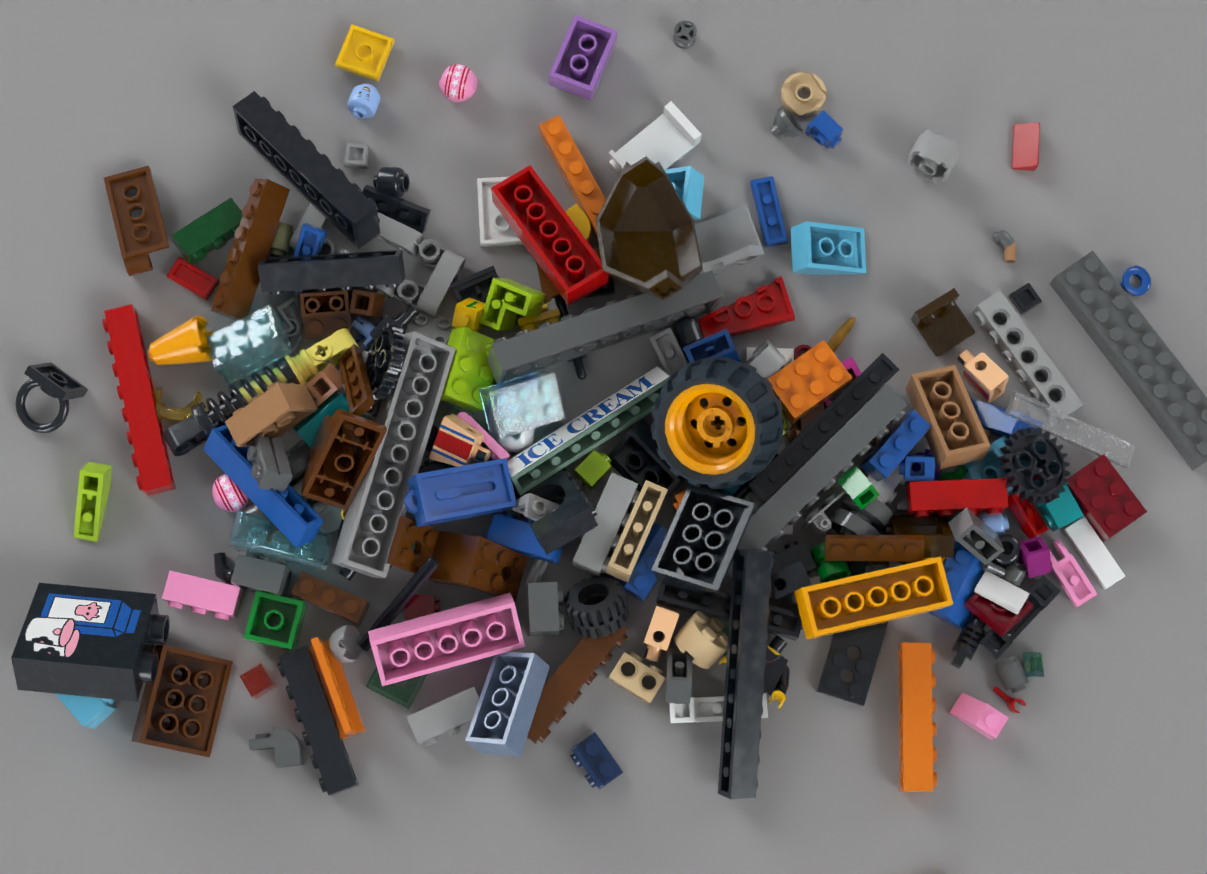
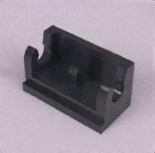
(474, 286)

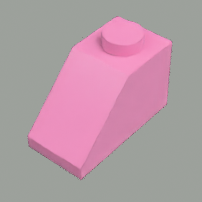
(979, 716)

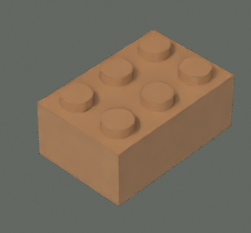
(271, 413)

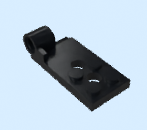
(869, 642)

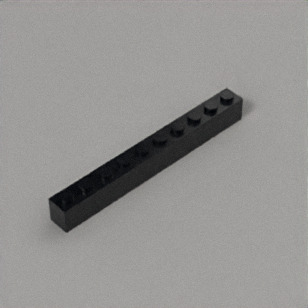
(745, 673)

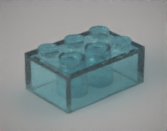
(249, 344)
(522, 404)

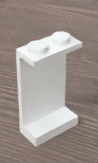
(661, 141)

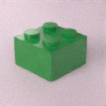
(275, 621)

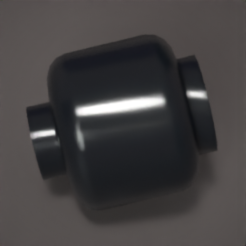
(392, 181)
(1012, 550)

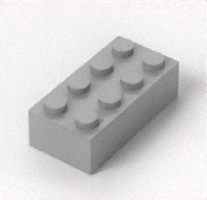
(612, 511)

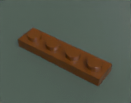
(356, 381)
(874, 548)

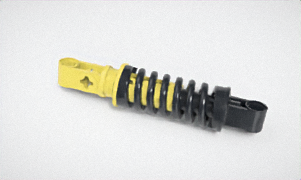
(298, 370)

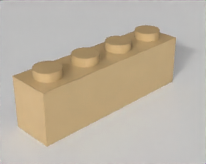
(636, 531)

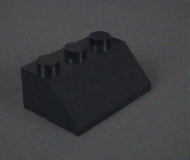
(638, 460)

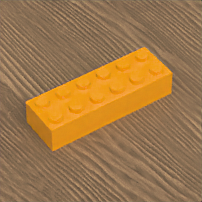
(873, 598)

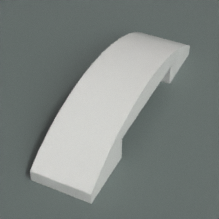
(704, 710)

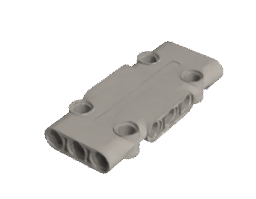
(426, 275)

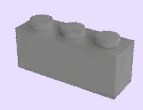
(444, 717)

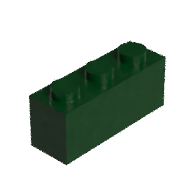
(208, 231)

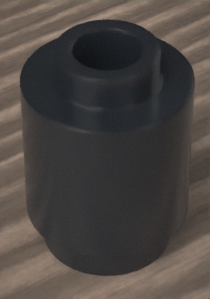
(688, 331)

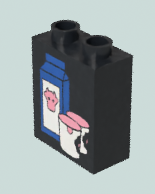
(89, 642)

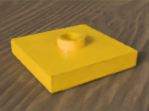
(364, 52)

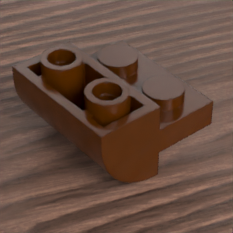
(325, 313)

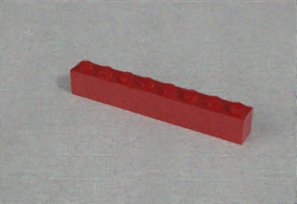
(139, 400)

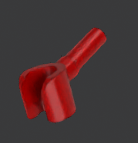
(1011, 701)

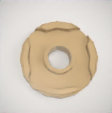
(797, 105)

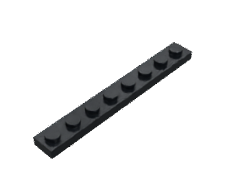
(823, 427)

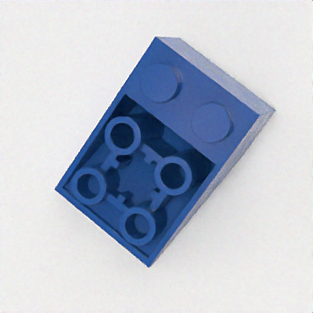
(712, 347)

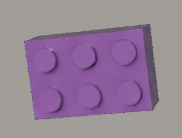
(583, 57)

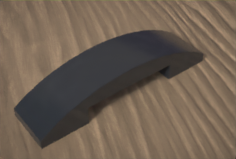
(1040, 595)

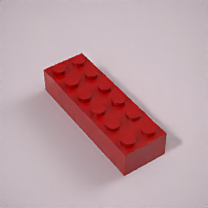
(549, 235)

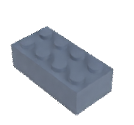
(507, 704)

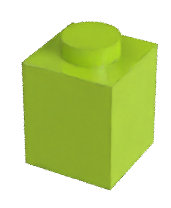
(593, 469)

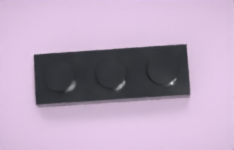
(399, 209)

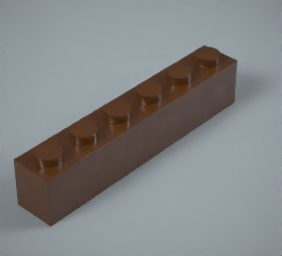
(250, 246)
(569, 679)

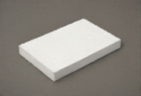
(492, 224)

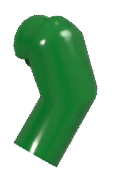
(958, 474)

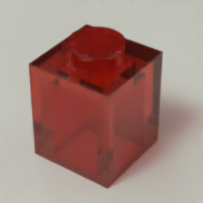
(258, 681)

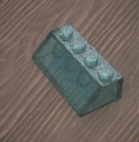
(262, 537)

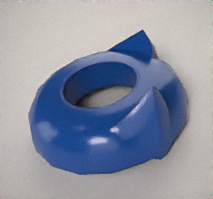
(1144, 277)

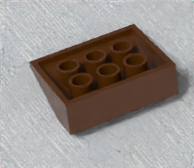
(183, 702)

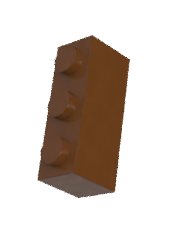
(330, 598)

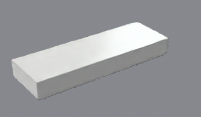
(1094, 553)

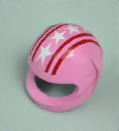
(458, 83)
(228, 495)

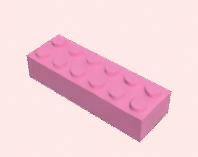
(446, 639)

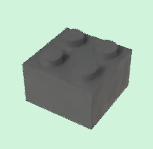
(257, 574)
(543, 609)

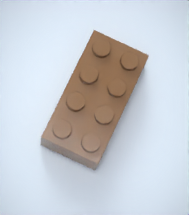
(955, 428)

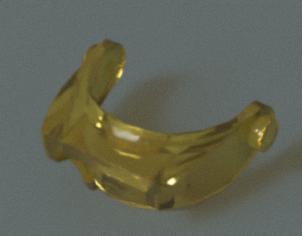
(175, 414)

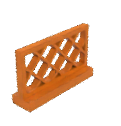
(336, 689)

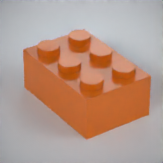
(809, 381)

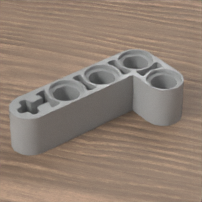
(766, 360)

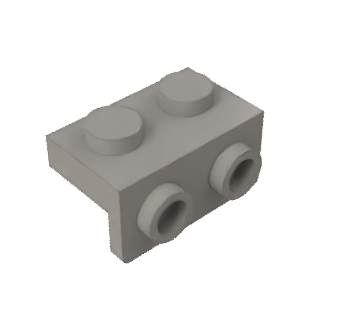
(534, 506)

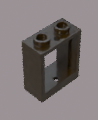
(936, 532)

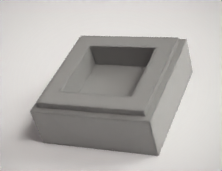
(356, 155)

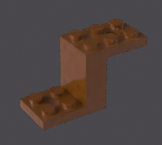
(462, 558)

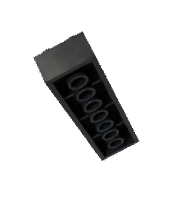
(307, 169)

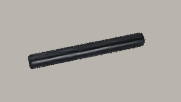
(402, 599)

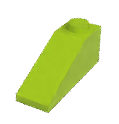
(92, 500)

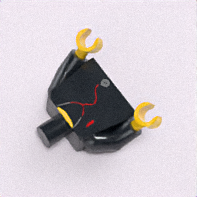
(776, 671)

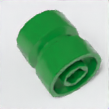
(828, 570)

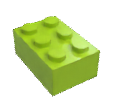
(468, 369)

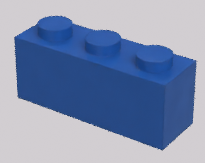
(895, 445)
(519, 537)

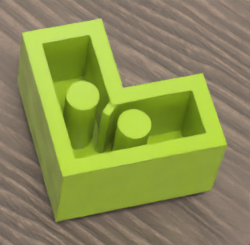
(507, 300)

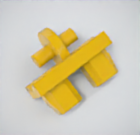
(535, 321)

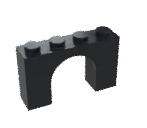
(569, 520)

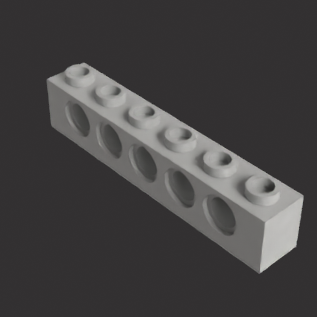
(1026, 344)

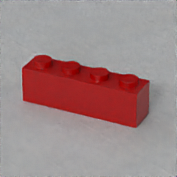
(956, 495)

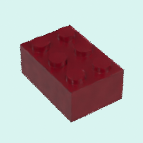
(1104, 498)

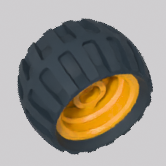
(685, 446)

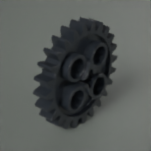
(385, 360)
(1034, 466)

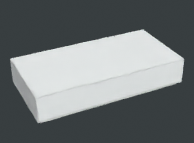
(1001, 592)

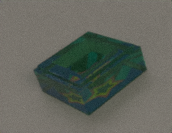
(1033, 664)

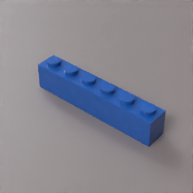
(283, 508)

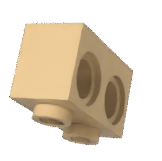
(634, 683)

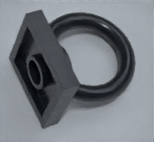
(53, 383)

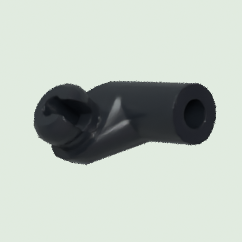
(222, 571)

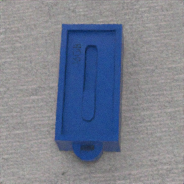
(460, 492)

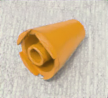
(183, 344)

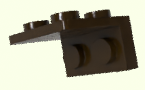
(942, 323)

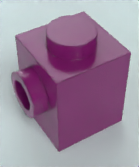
(1035, 557)

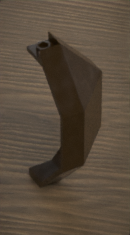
(647, 232)

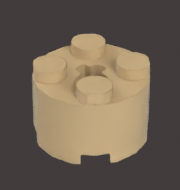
(702, 640)

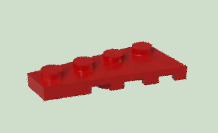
(757, 311)

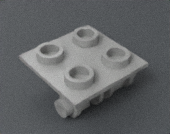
(432, 327)
(817, 520)

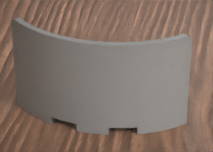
(728, 240)

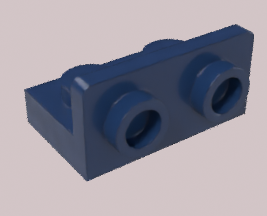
(596, 761)

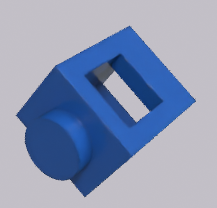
(825, 130)
(926, 470)

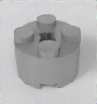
(933, 156)

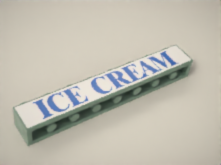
(586, 431)

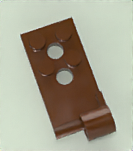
(141, 234)

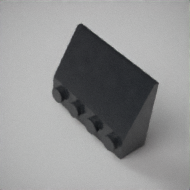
(702, 540)

